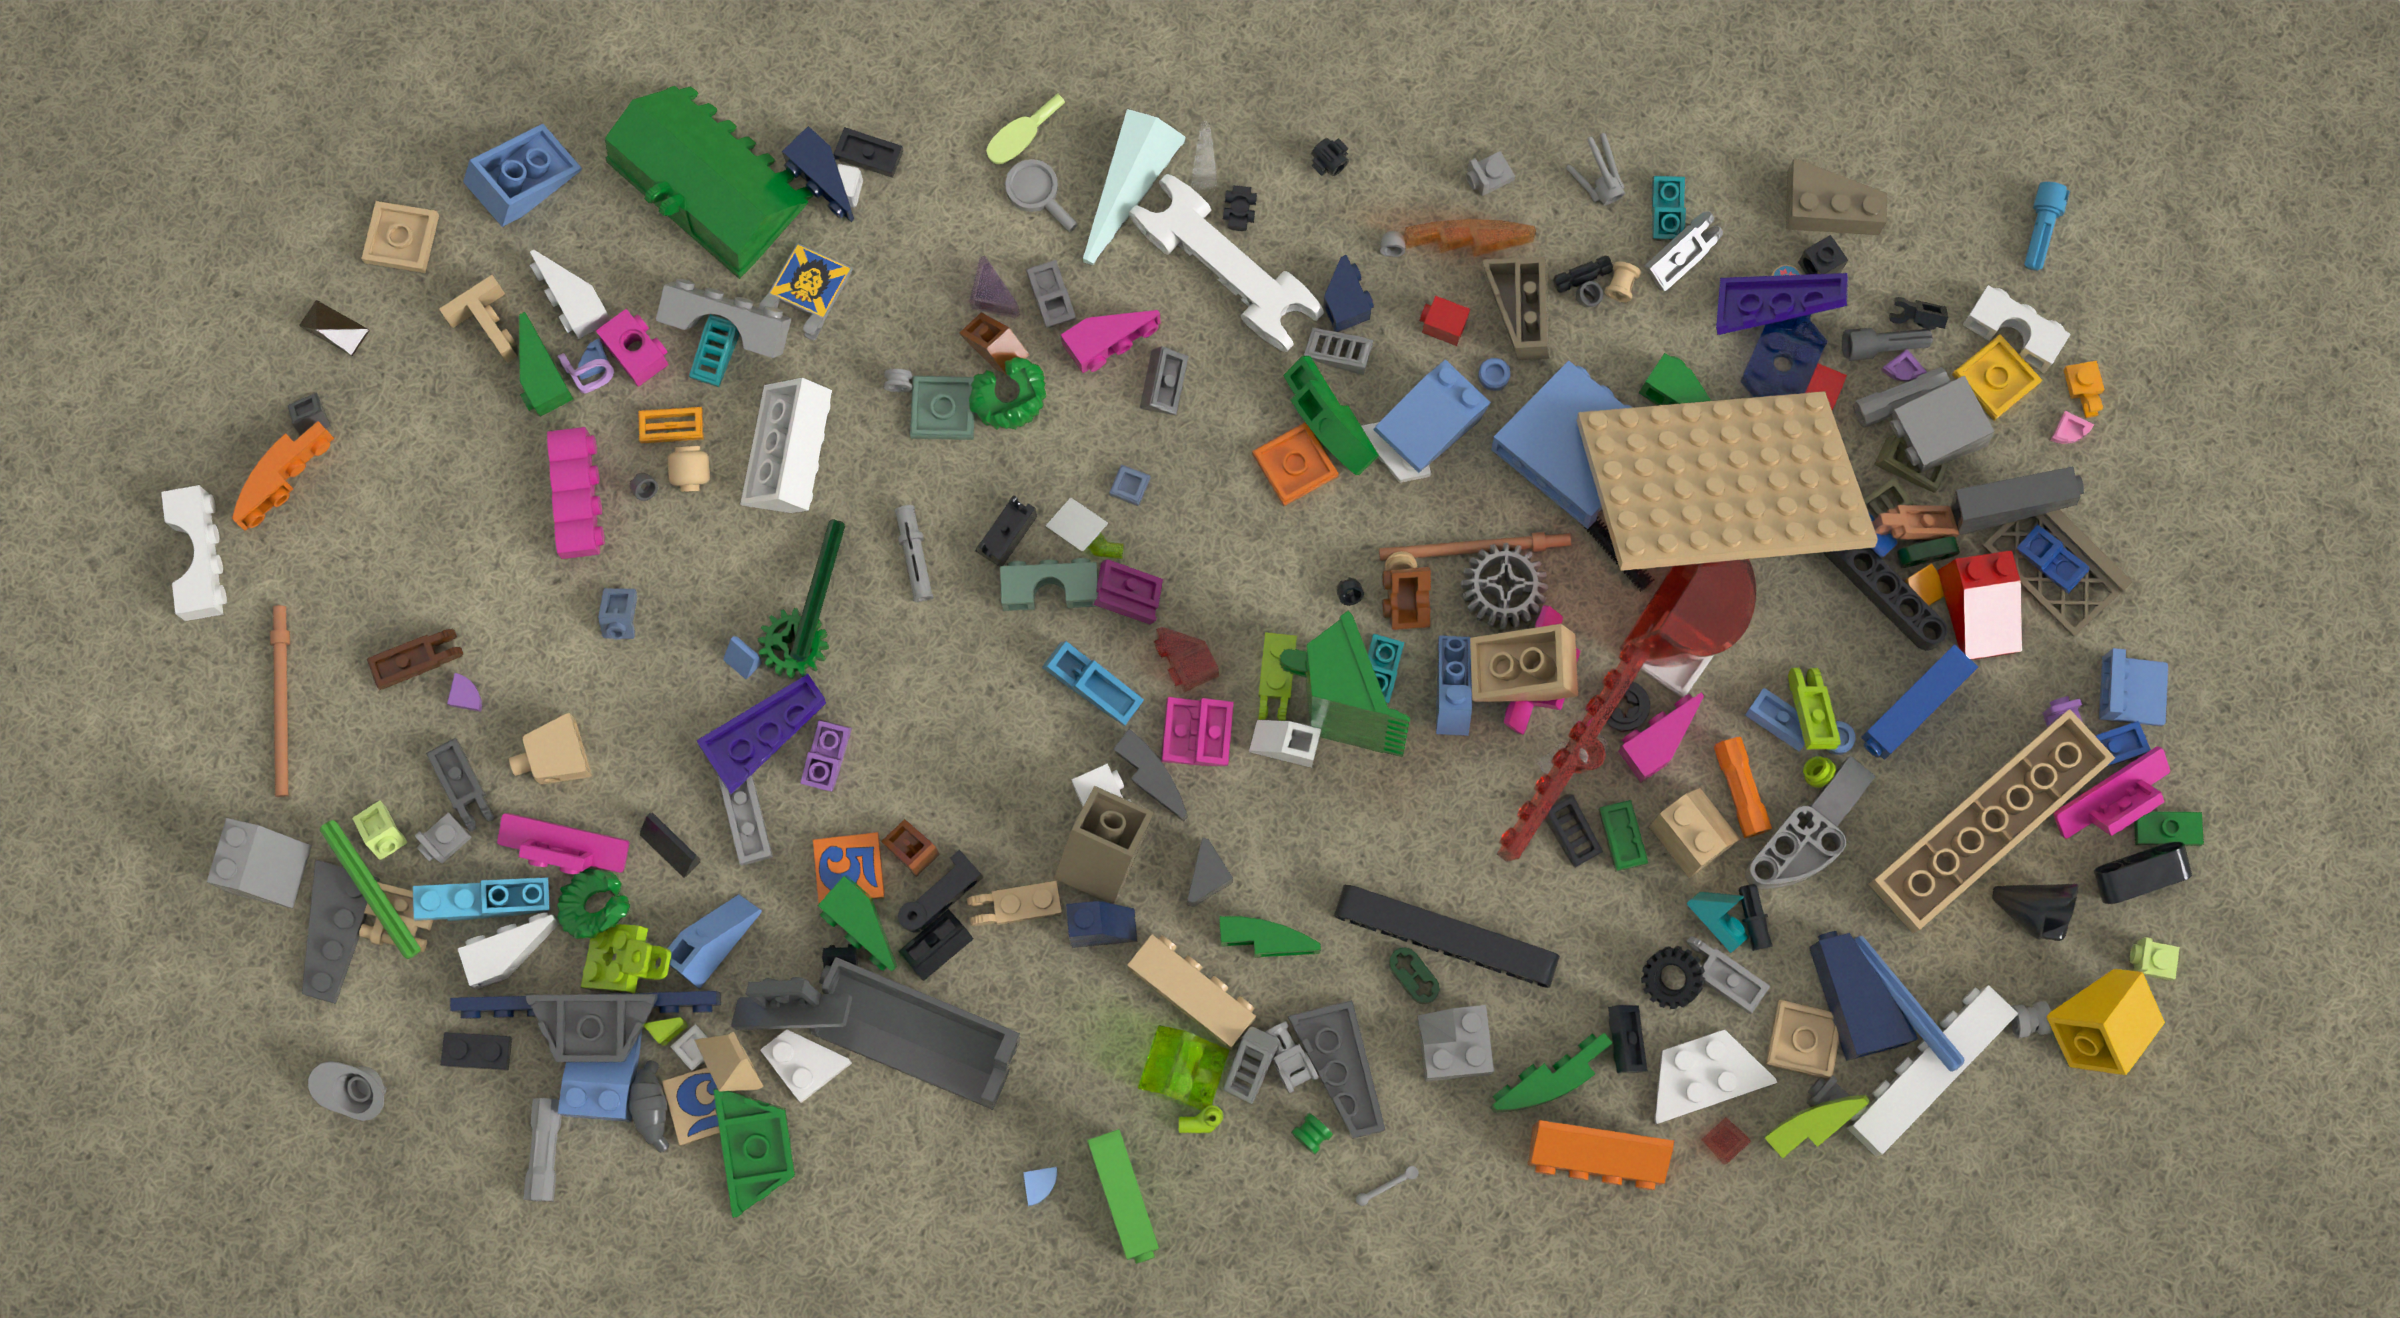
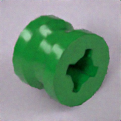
(1312, 1133)

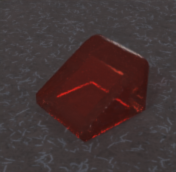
(1726, 1140)

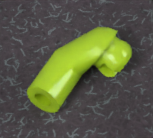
(1203, 1122)

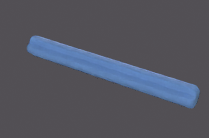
(1912, 1010)

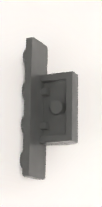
(789, 1005)

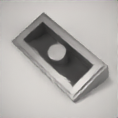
(1164, 381)

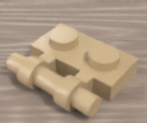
(403, 904)

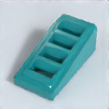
(708, 335)

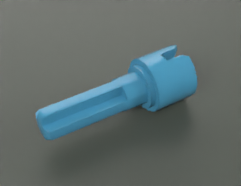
(2049, 205)

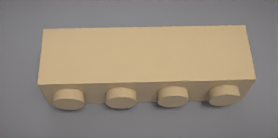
(1191, 991)

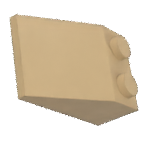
(1524, 665)

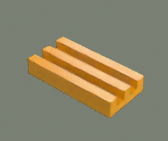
(671, 436)

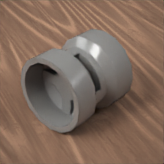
(2031, 1019)

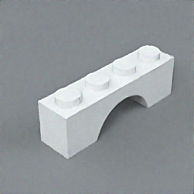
(198, 590)

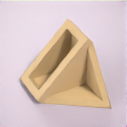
(728, 1063)

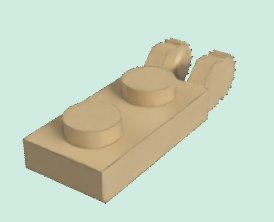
(1018, 904)

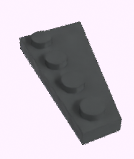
(1339, 1057)

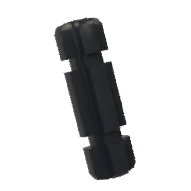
(1583, 274)

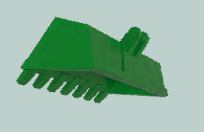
(704, 176)
(1345, 691)

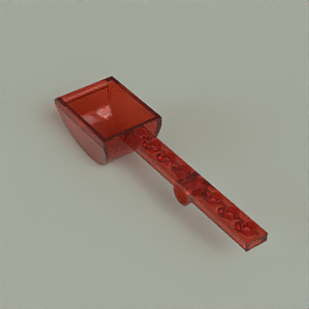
(1689, 618)

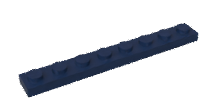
(506, 1005)

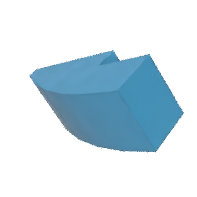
(1092, 682)

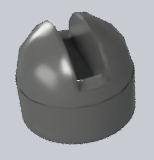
(1593, 290)
(649, 491)

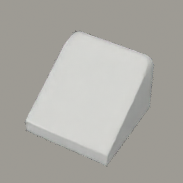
(852, 182)

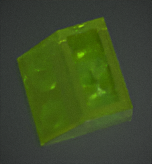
(1183, 1068)

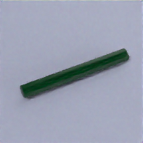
(817, 590)

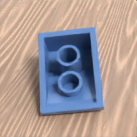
(520, 174)
(1432, 416)
(599, 1088)

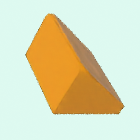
(1926, 584)

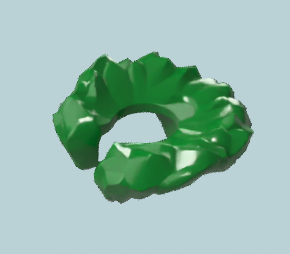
(1012, 413)
(574, 896)

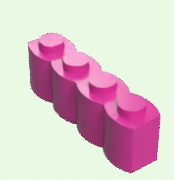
(574, 493)

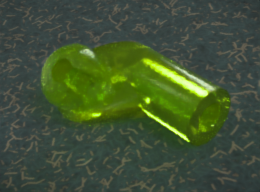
(1101, 548)

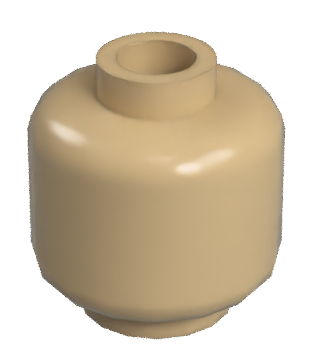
(688, 468)

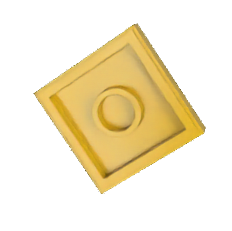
(1998, 376)

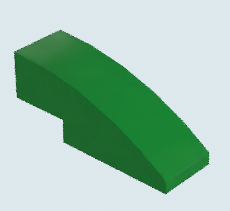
(1267, 937)

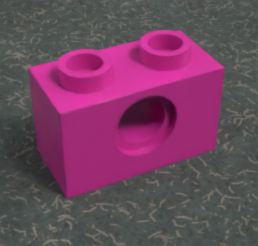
(622, 332)

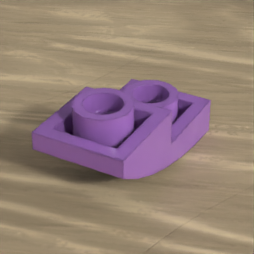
(826, 755)

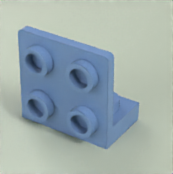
(2133, 689)

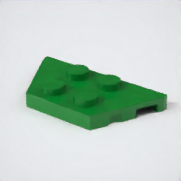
(753, 1148)

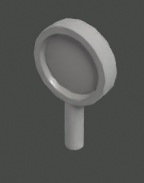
(1033, 187)

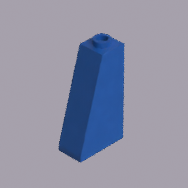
(1918, 703)

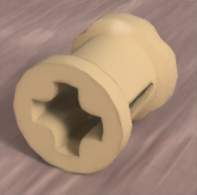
(1622, 281)

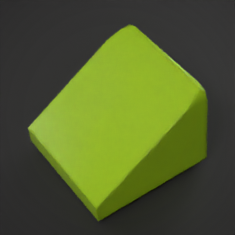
(666, 1030)

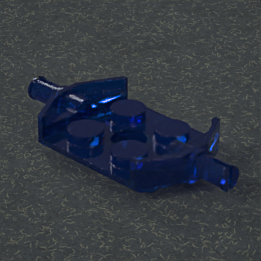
(1794, 340)

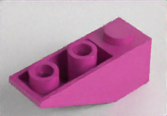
(1102, 336)
(1656, 745)

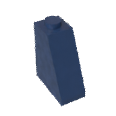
(1100, 924)

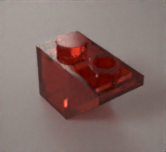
(1188, 656)

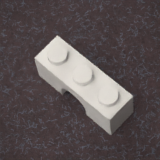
(2041, 337)

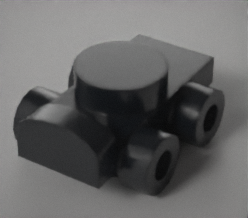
(1239, 212)

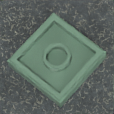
(941, 408)

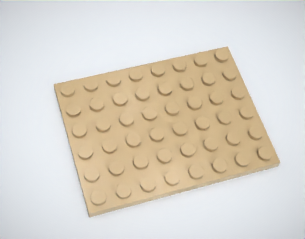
(1724, 480)

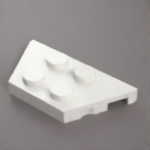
(1705, 1075)

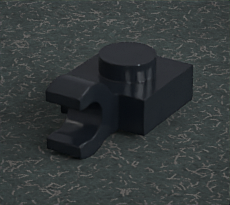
(1923, 313)

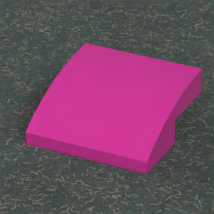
(1197, 732)

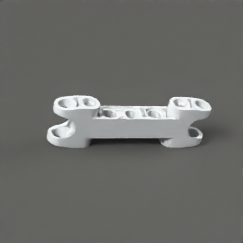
(1266, 298)

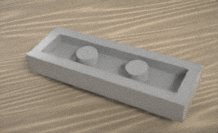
(747, 823)

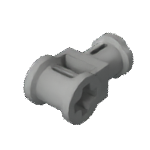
(1291, 1059)

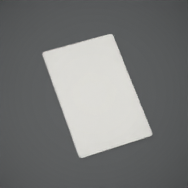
(1076, 524)

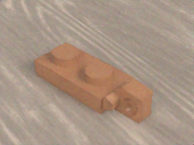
(1917, 522)

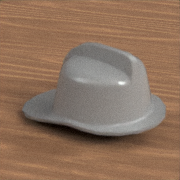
(348, 1089)

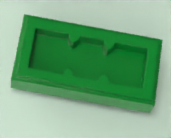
(2167, 827)
(1623, 835)

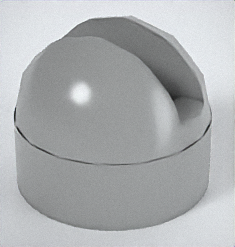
(1394, 240)

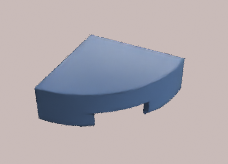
(594, 351)

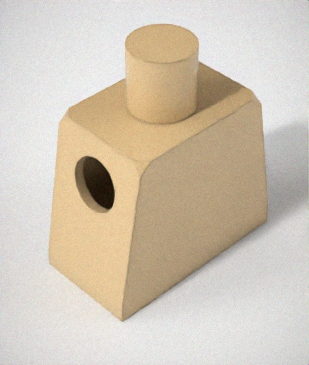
(553, 753)

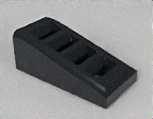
(1581, 824)

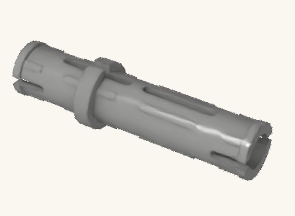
(914, 555)

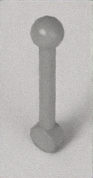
(1410, 1173)

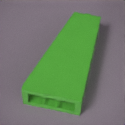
(1123, 1196)

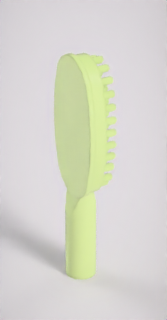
(1020, 133)

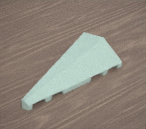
(1138, 159)

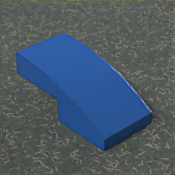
(2052, 558)

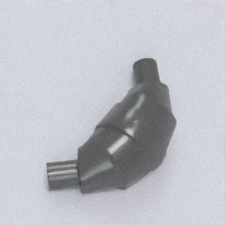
(649, 1106)

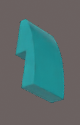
(1668, 206)
(1385, 658)

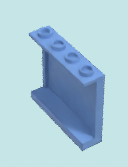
(1547, 444)

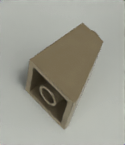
(1103, 845)

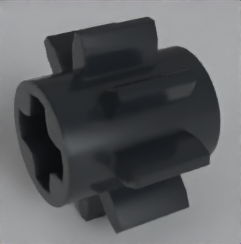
(1330, 157)

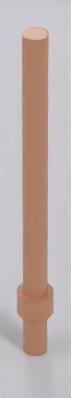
(1536, 542)
(279, 640)

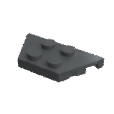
(591, 1024)

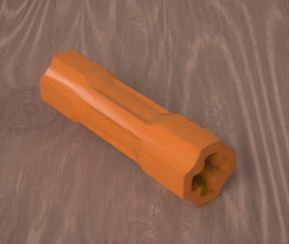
(1735, 765)

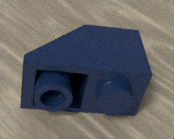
(1344, 299)

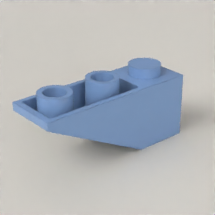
(1453, 686)
(709, 940)

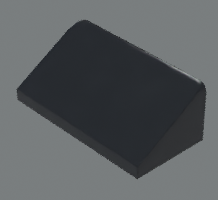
(668, 845)
(936, 945)

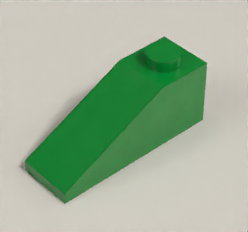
(538, 374)
(1673, 383)

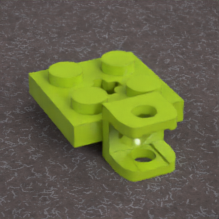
(633, 960)

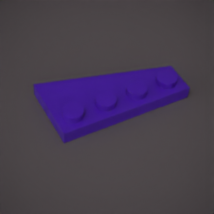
(1771, 299)
(756, 734)

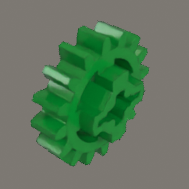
(779, 642)

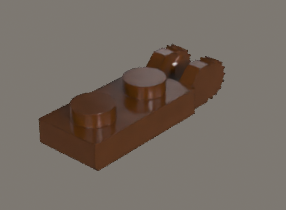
(412, 659)

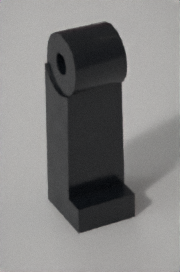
(941, 895)

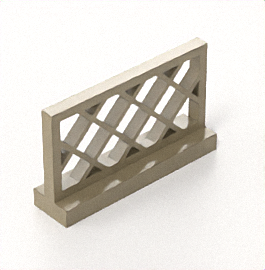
(2082, 547)

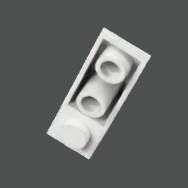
(576, 297)
(500, 955)

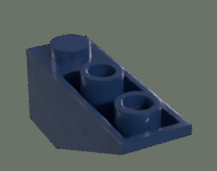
(814, 161)

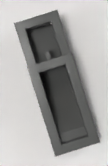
(1151, 773)

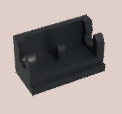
(1007, 532)

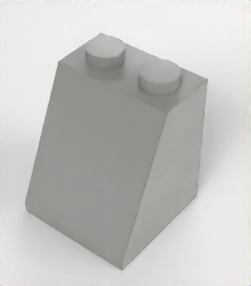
(1942, 425)
(258, 863)

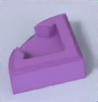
(1904, 367)
(464, 694)

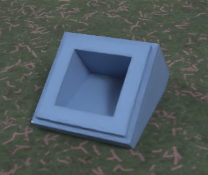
(741, 657)

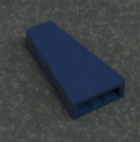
(1858, 999)

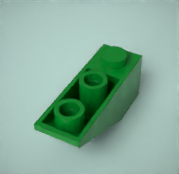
(856, 914)

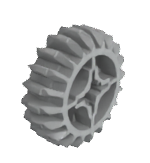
(1516, 585)

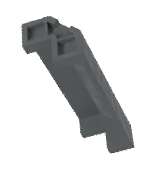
(920, 1034)

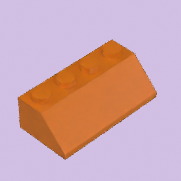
(1599, 1153)

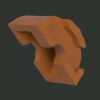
(1407, 597)

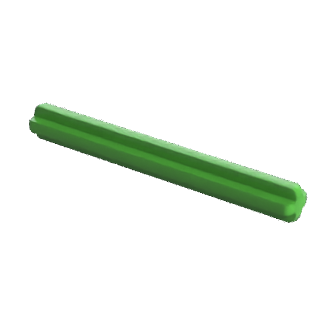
(370, 889)

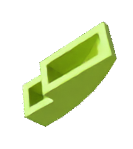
(1814, 1122)

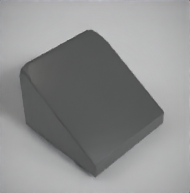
(307, 412)

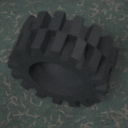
(1663, 994)

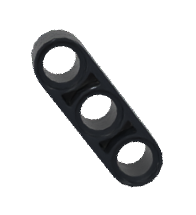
(2143, 872)

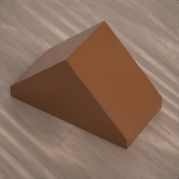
(911, 847)

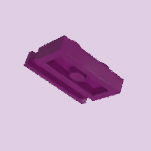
(1128, 591)

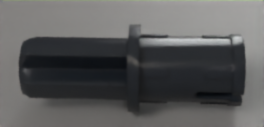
(1755, 917)

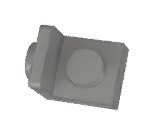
(1489, 173)
(442, 839)

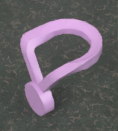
(574, 373)

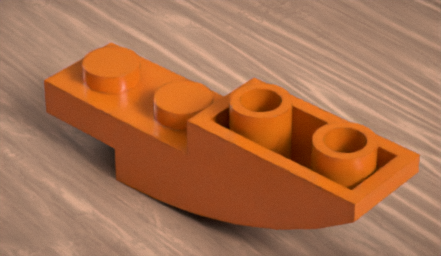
(267, 481)

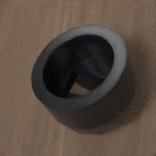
(1353, 597)

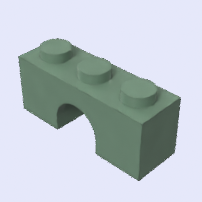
(1023, 581)

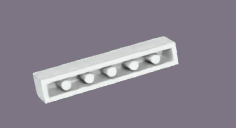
(1926, 1076)

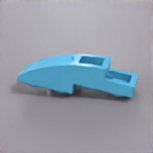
(481, 899)

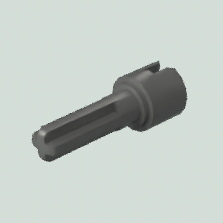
(1866, 343)

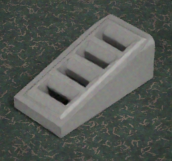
(1346, 363)
(1260, 1046)

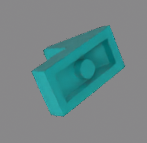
(1713, 910)

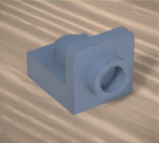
(617, 613)

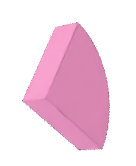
(2071, 429)

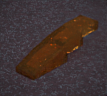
(1479, 234)

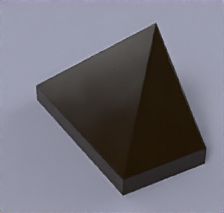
(334, 327)

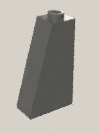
(2015, 499)

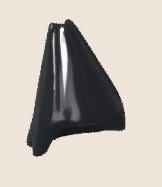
(2039, 908)

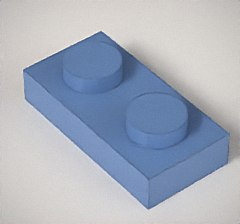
(1777, 718)

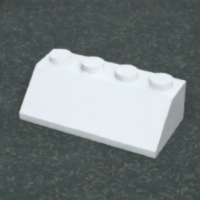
(786, 446)

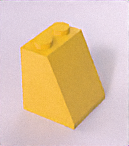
(2107, 1023)

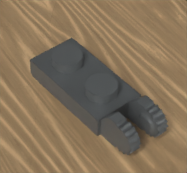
(459, 781)

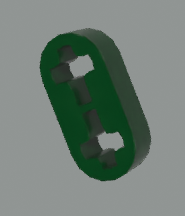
(1928, 552)
(1408, 981)

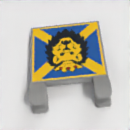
(810, 285)

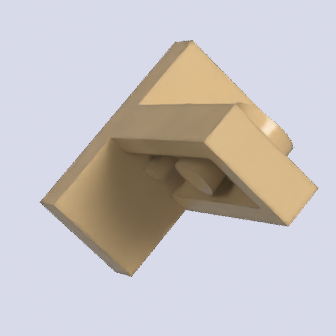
(477, 302)

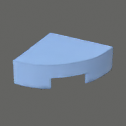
(1039, 1184)

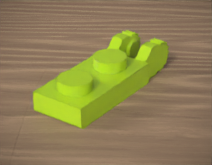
(1273, 680)
(1814, 709)

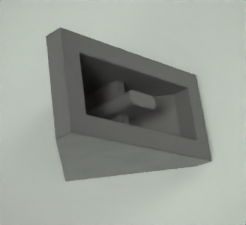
(1209, 875)

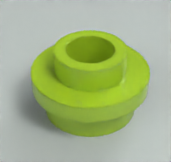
(1819, 771)

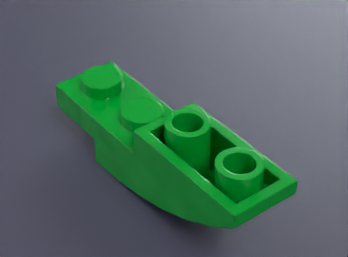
(1328, 420)
(1543, 1086)

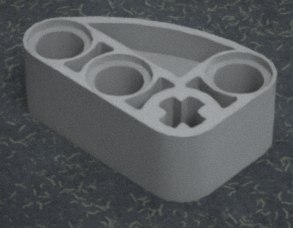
(1806, 851)

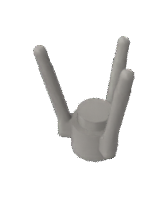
(1609, 185)

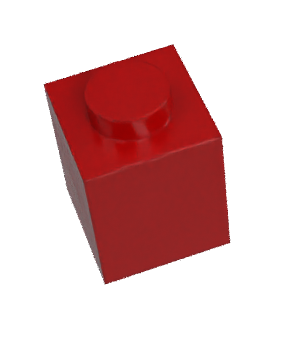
(1444, 320)

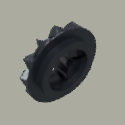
(1635, 716)

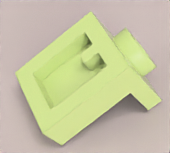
(379, 830)
(2155, 959)

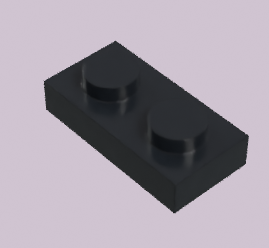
(868, 152)
(1627, 1039)
(476, 1051)

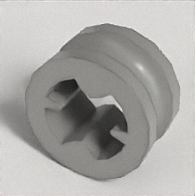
(898, 380)

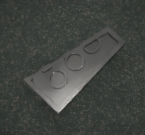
(332, 931)

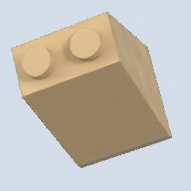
(1693, 831)

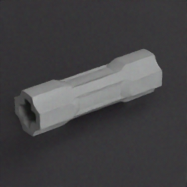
(1882, 405)
(541, 1176)

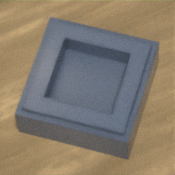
(1129, 485)

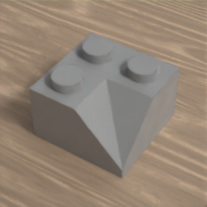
(1455, 1043)

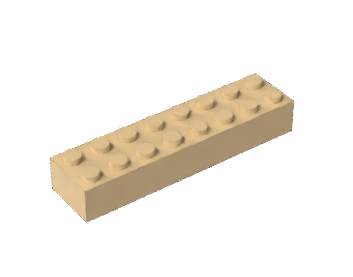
(1991, 821)

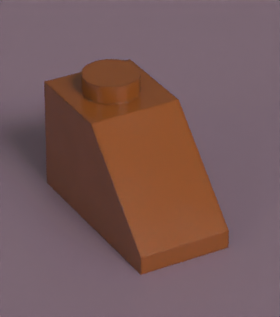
(993, 341)

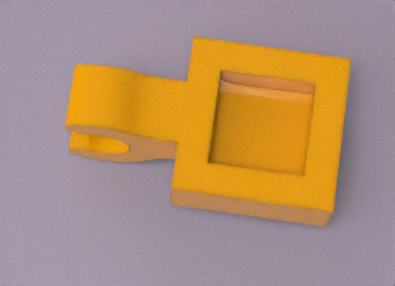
(2085, 383)

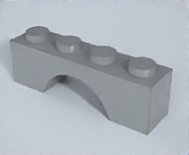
(761, 329)

